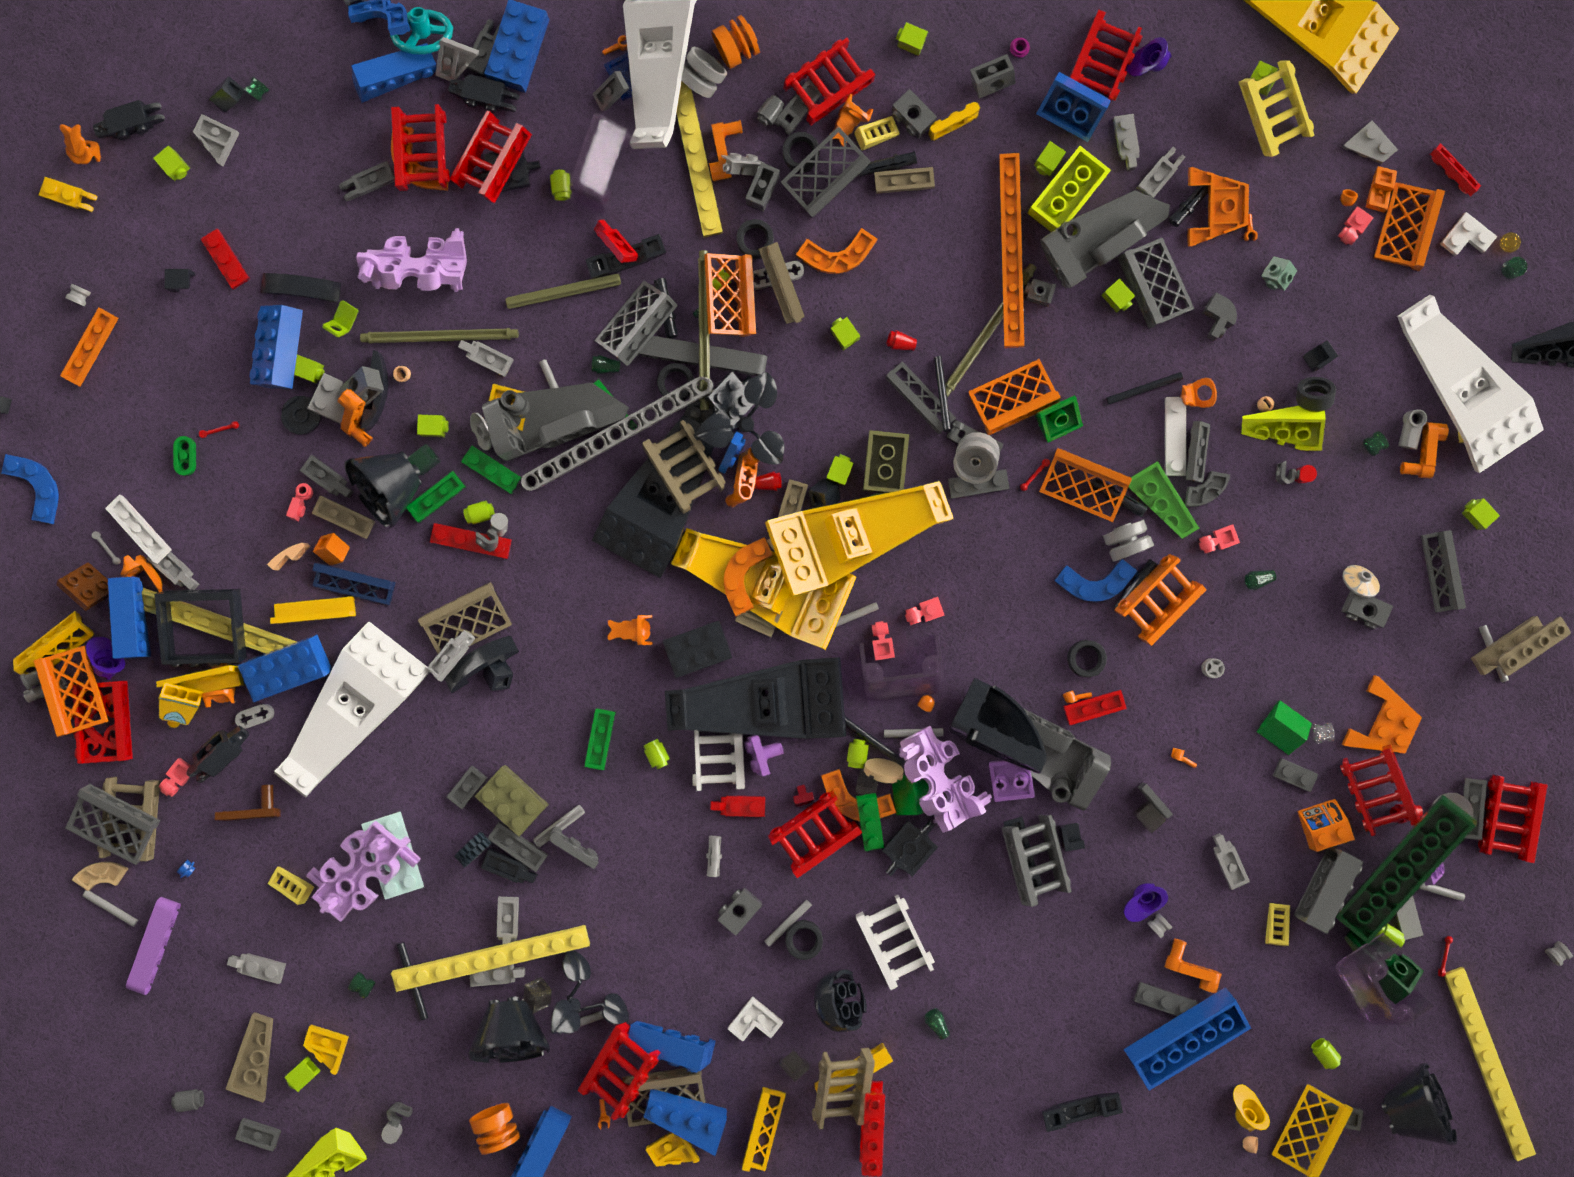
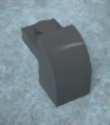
(1223, 313)

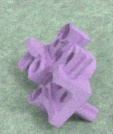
(441, 264)
(959, 802)
(385, 848)

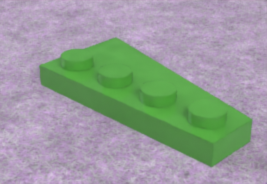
(1161, 497)

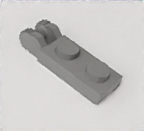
(1159, 174)

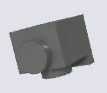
(1042, 299)

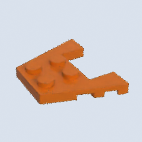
(1226, 205)
(1393, 725)

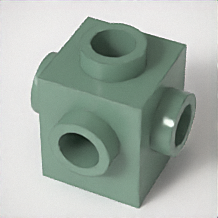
(1279, 273)

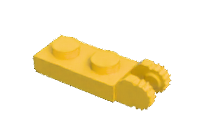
(954, 121)
(65, 194)

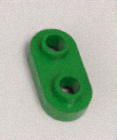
(183, 456)

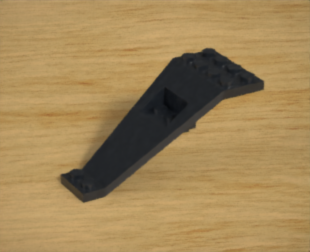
(644, 522)
(802, 702)

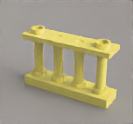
(1257, 107)

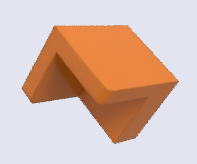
(331, 549)

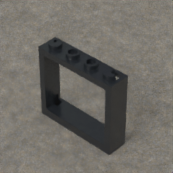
(165, 627)

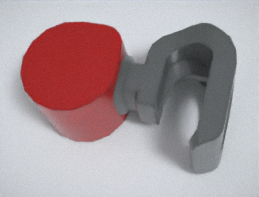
(1301, 475)

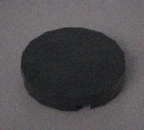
(304, 420)

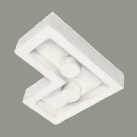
(1468, 230)
(754, 1015)

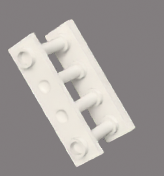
(735, 758)
(884, 957)

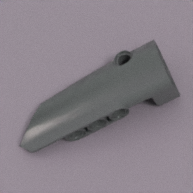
(1101, 235)
(550, 417)
(1070, 765)

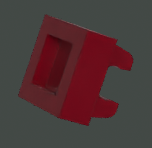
(803, 797)

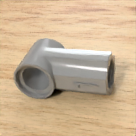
(1411, 432)

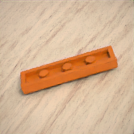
(89, 346)

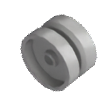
(702, 72)
(976, 458)
(1127, 539)

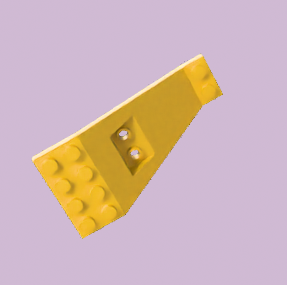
(1343, 36)
(818, 546)
(804, 617)

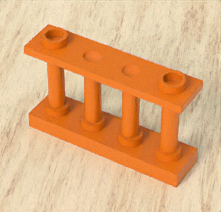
(1176, 607)

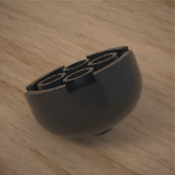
(830, 1002)

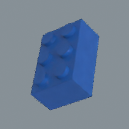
(1073, 107)

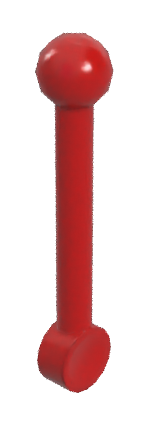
(203, 433)
(1045, 463)
(1441, 972)

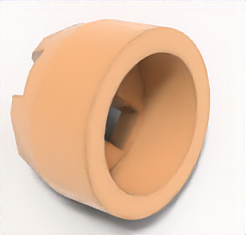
(399, 376)
(1263, 407)
(1250, 1144)

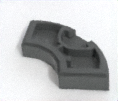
(1207, 491)

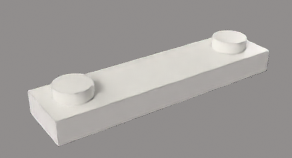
(1175, 437)
(138, 529)

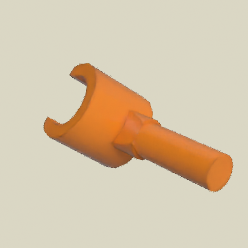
(618, 45)
(1250, 229)
(1070, 696)
(1178, 755)
(604, 1117)

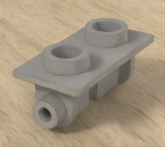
(734, 163)

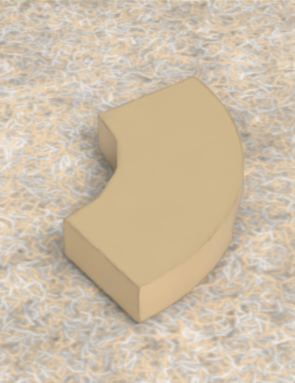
(100, 873)

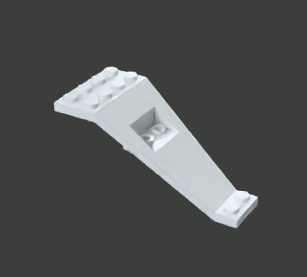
(656, 53)
(1488, 415)
(374, 678)

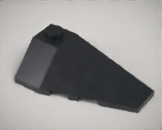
(1550, 346)

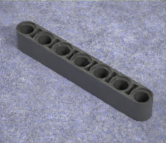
(720, 357)

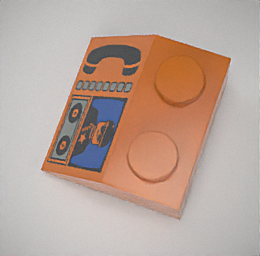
(1325, 825)

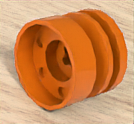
(736, 41)
(495, 1129)

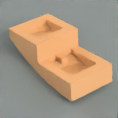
(293, 552)

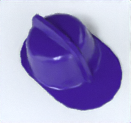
(1150, 57)
(101, 658)
(1145, 901)

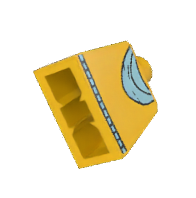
(178, 704)

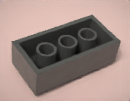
(1328, 889)

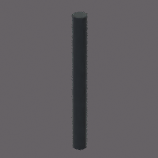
(1144, 388)
(942, 394)
(873, 741)
(415, 991)

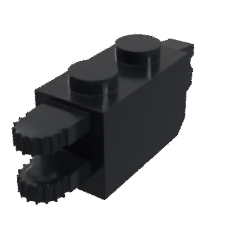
(483, 92)
(128, 120)
(217, 753)

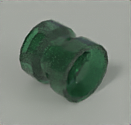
(361, 985)

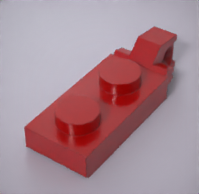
(615, 242)
(740, 806)

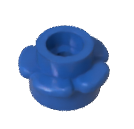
(186, 869)

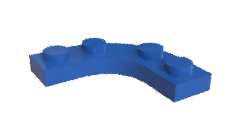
(395, 14)
(42, 482)
(1096, 590)

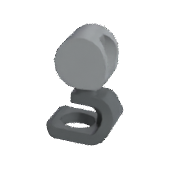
(498, 527)
(393, 1129)

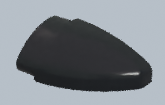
(999, 727)

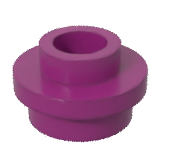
(1022, 42)

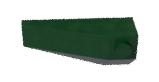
(1401, 972)

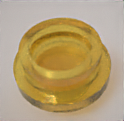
(1510, 242)

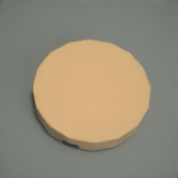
(883, 770)

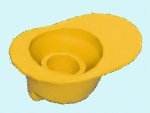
(1249, 1110)

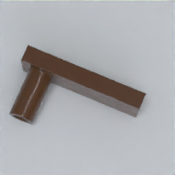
(267, 808)

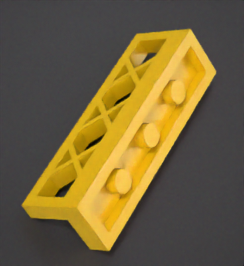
(313, 610)
(50, 640)
(208, 680)
(881, 1059)
(756, 1129)

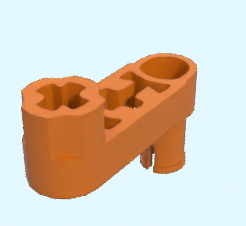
(720, 132)
(352, 416)
(1430, 436)
(742, 492)
(1209, 978)

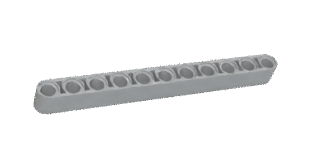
(607, 434)

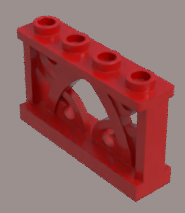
(122, 727)

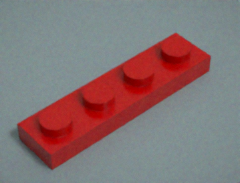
(466, 540)

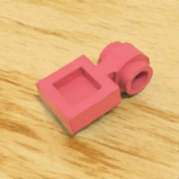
(1357, 223)
(297, 504)
(1223, 538)
(929, 610)
(883, 647)
(178, 775)

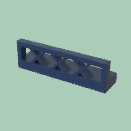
(360, 578)

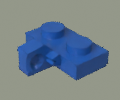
(736, 445)

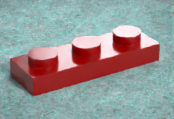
(1455, 170)
(225, 259)
(1094, 707)

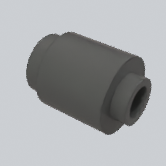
(770, 110)
(187, 1100)

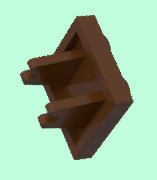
(85, 586)

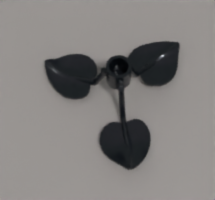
(717, 429)
(565, 1012)

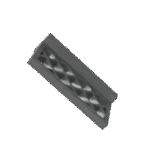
(838, 184)
(1140, 287)
(643, 328)
(114, 807)

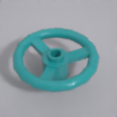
(422, 29)

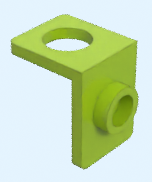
(342, 320)

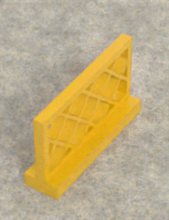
(1329, 1140)

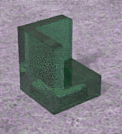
(424, 459)

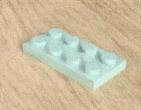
(407, 878)

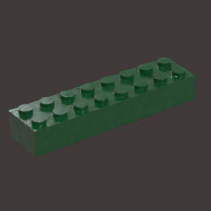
(1406, 868)

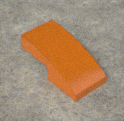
(1381, 188)

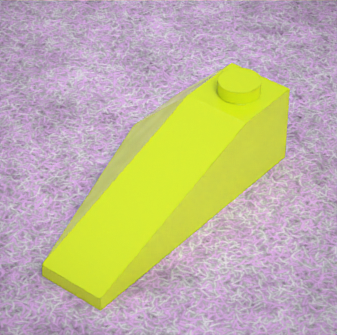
(1288, 425)
(330, 1154)

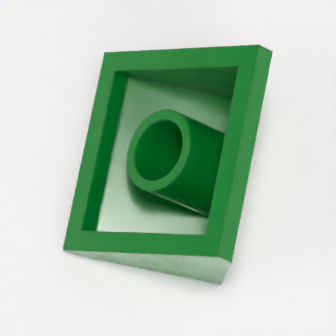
(1059, 419)
(1285, 728)
(907, 796)

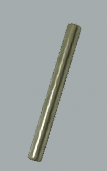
(563, 291)

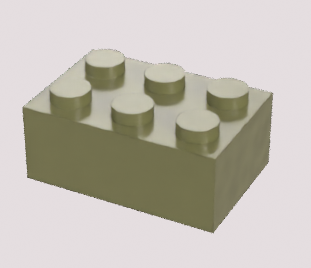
(885, 462)
(511, 800)

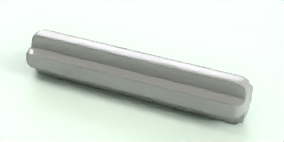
(563, 822)

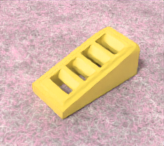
(865, 129)
(302, 886)
(1284, 941)

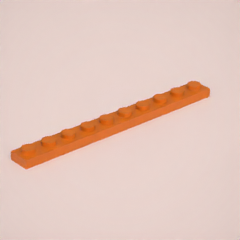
(1011, 250)

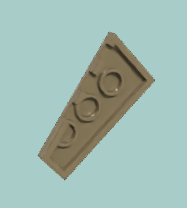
(252, 1062)

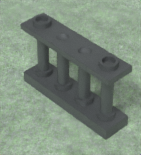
(1019, 864)

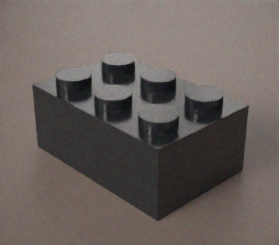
(697, 649)

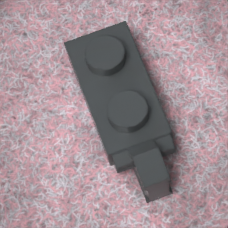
(326, 477)

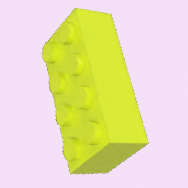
(1069, 190)

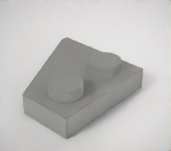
(453, 59)
(216, 138)
(1371, 144)
(326, 399)

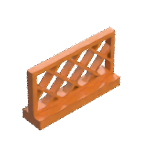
(1426, 230)
(743, 294)
(1018, 413)
(1087, 467)
(55, 699)

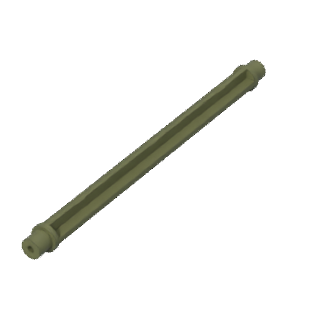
(441, 335)
(983, 338)
(704, 354)

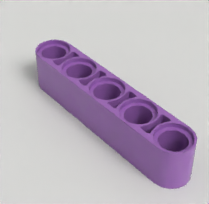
(152, 945)

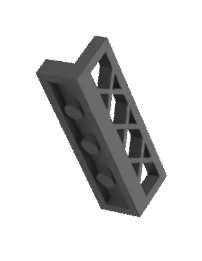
(914, 399)
(1450, 569)

